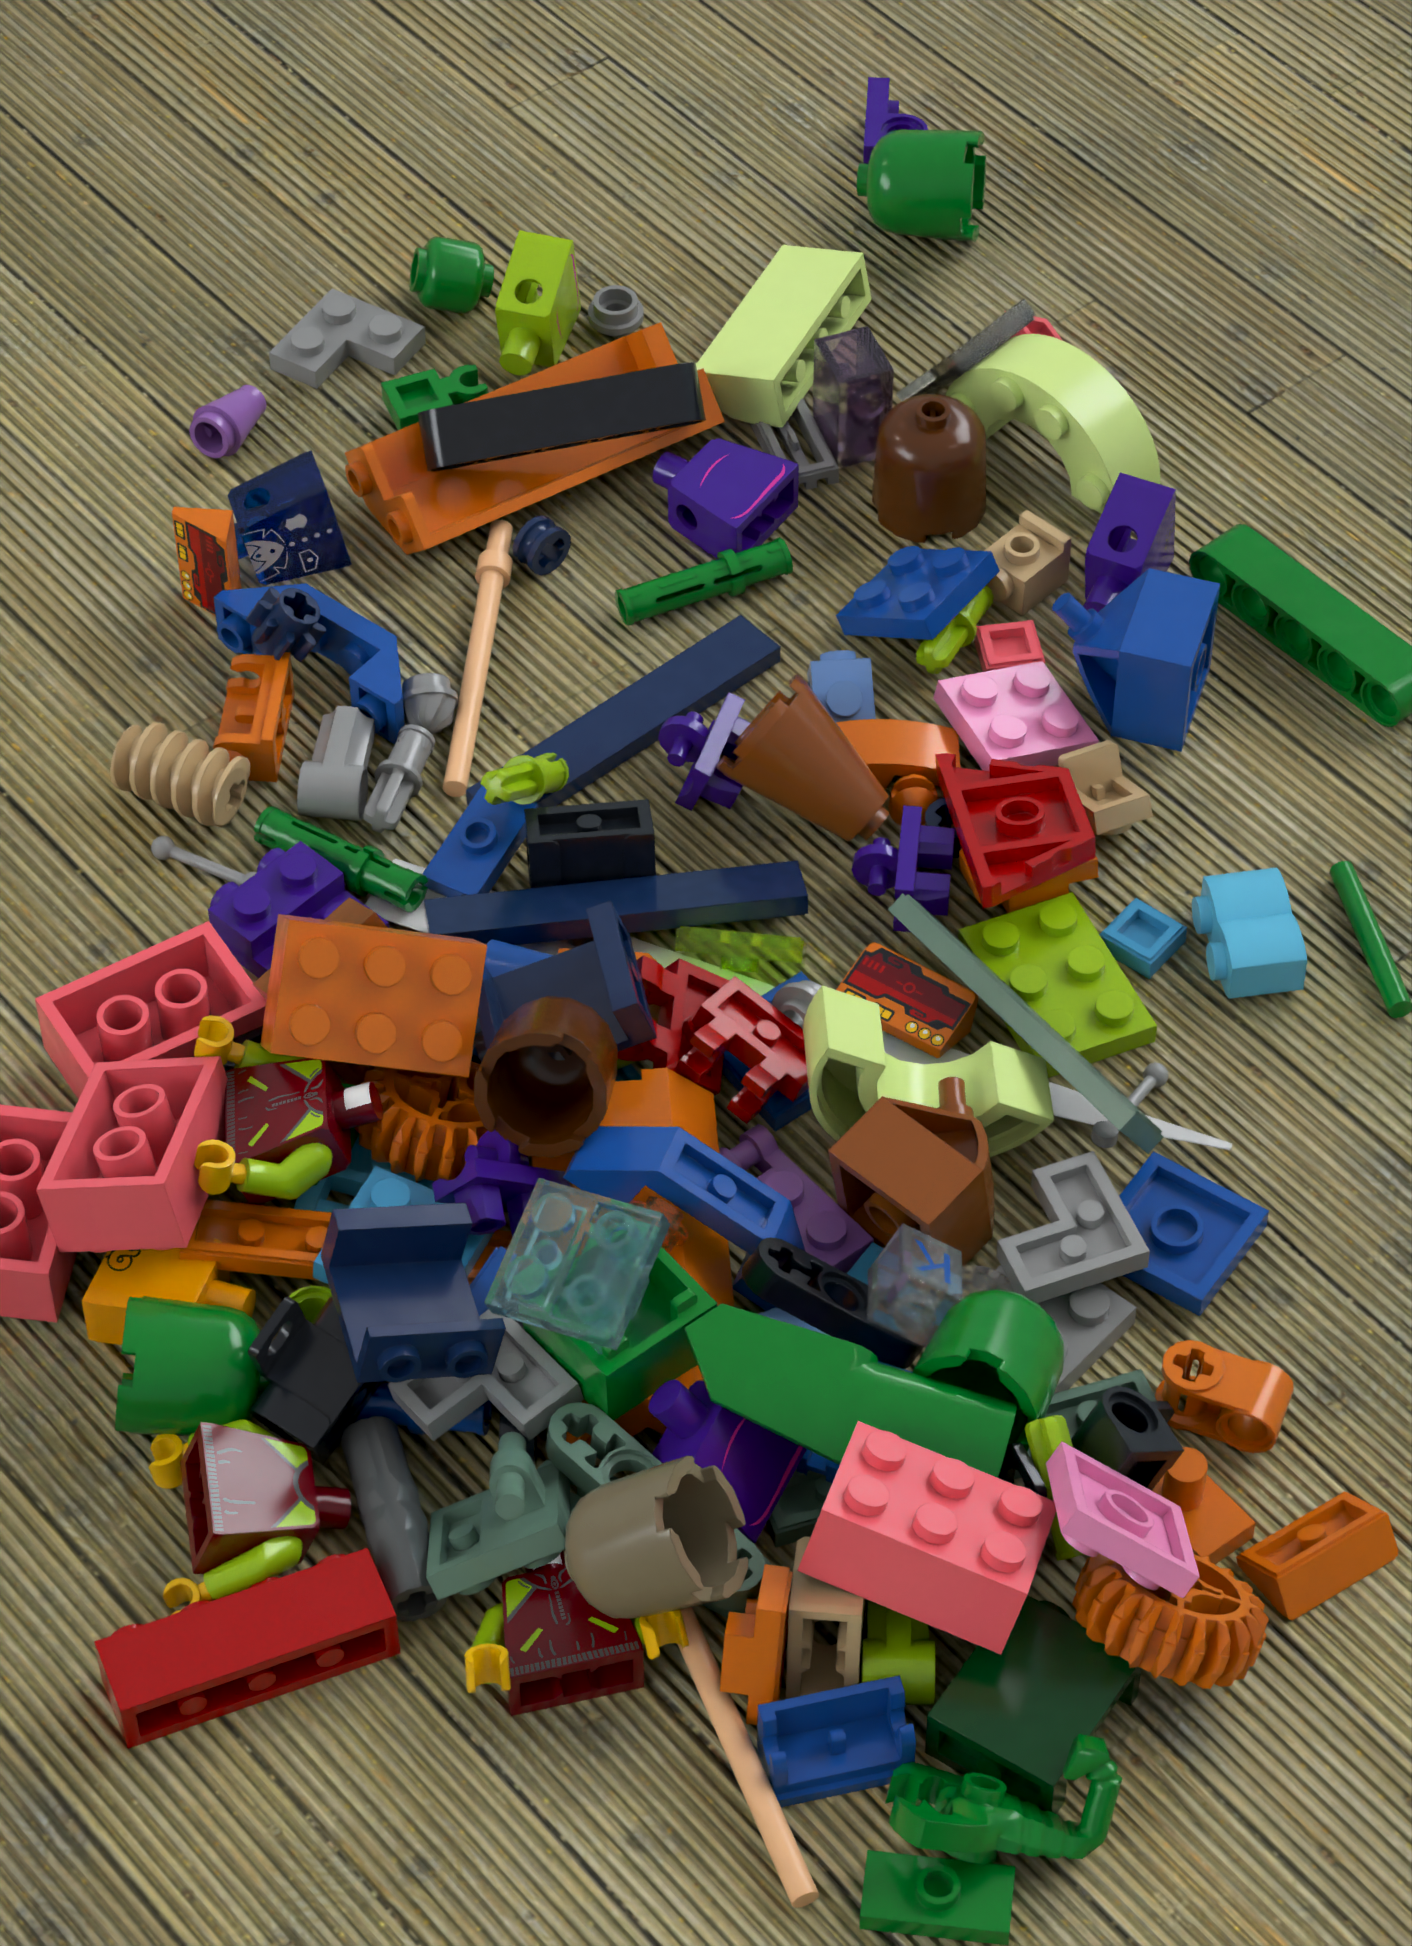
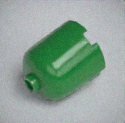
(925, 183)
(1000, 1349)
(186, 1367)

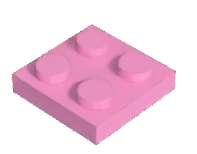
(1013, 715)
(1122, 1521)

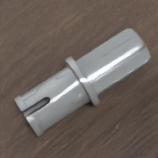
(398, 777)

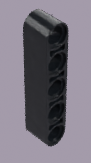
(561, 416)

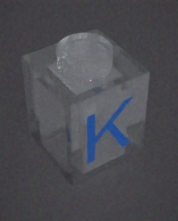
(914, 1284)

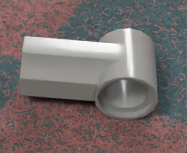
(337, 776)

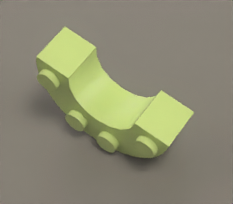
(1069, 404)
(853, 1072)

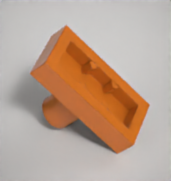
(1211, 1517)

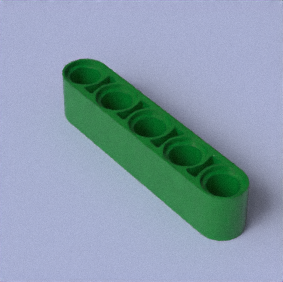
(1310, 622)

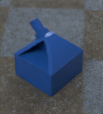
(1146, 654)

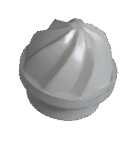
(429, 701)

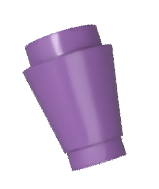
(227, 421)

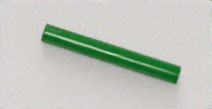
(1371, 939)

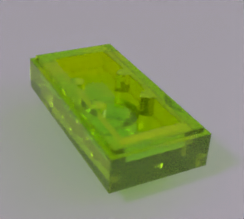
(740, 949)

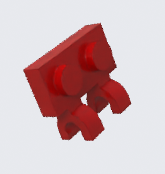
(679, 993)
(756, 1035)

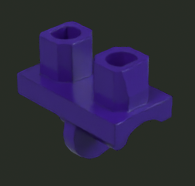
(690, 741)
(923, 846)
(494, 1183)

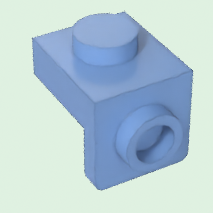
(843, 685)

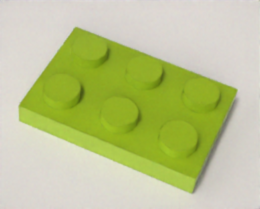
(1065, 975)

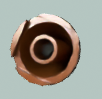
(808, 765)

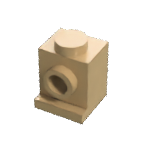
(1031, 563)

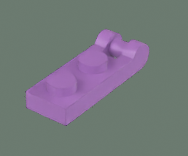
(822, 1223)

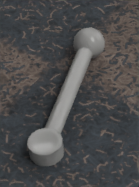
(164, 848)
(1154, 1076)

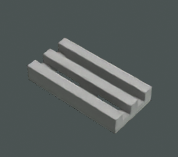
(808, 474)

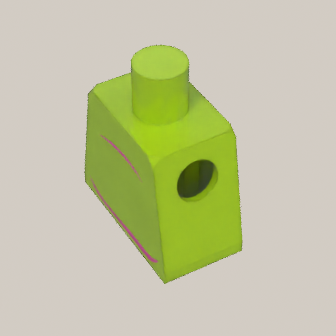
(530, 325)

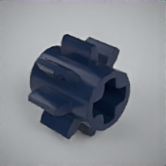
(286, 623)

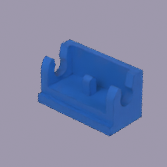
(835, 1740)

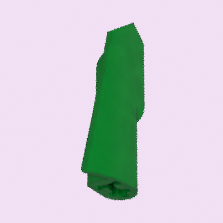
(821, 1386)

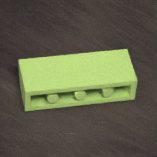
(766, 348)

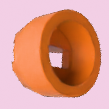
(911, 791)

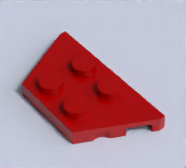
(1015, 824)

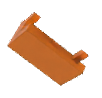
(258, 713)

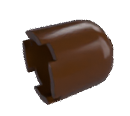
(930, 468)
(547, 1076)

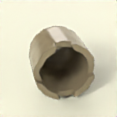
(656, 1541)

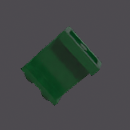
(1025, 1707)

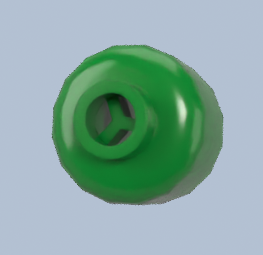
(450, 275)

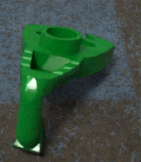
(978, 1817)

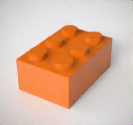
(373, 996)

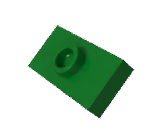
(937, 1897)

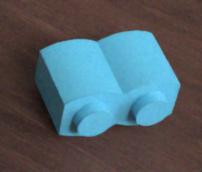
(1250, 933)

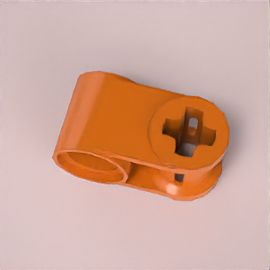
(1229, 1397)

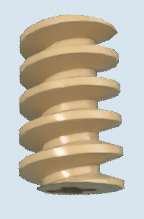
(180, 773)

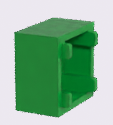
(651, 1347)

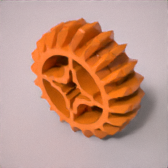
(424, 1122)
(1195, 1639)

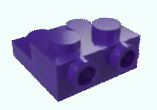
(285, 884)

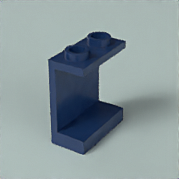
(596, 974)
(407, 1293)

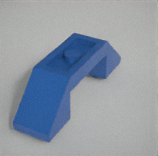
(349, 641)
(692, 1177)

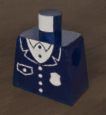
(288, 522)

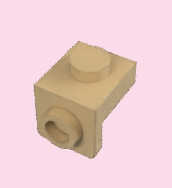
(1106, 795)

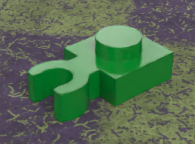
(426, 391)

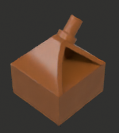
(918, 1171)

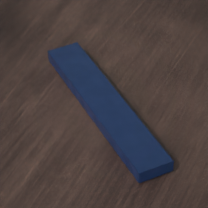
(636, 714)
(641, 903)

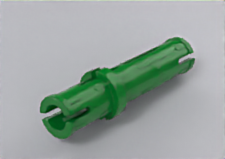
(727, 573)
(363, 868)

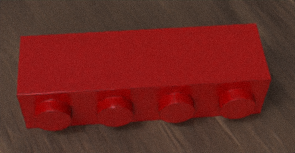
(247, 1647)

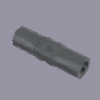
(391, 1514)

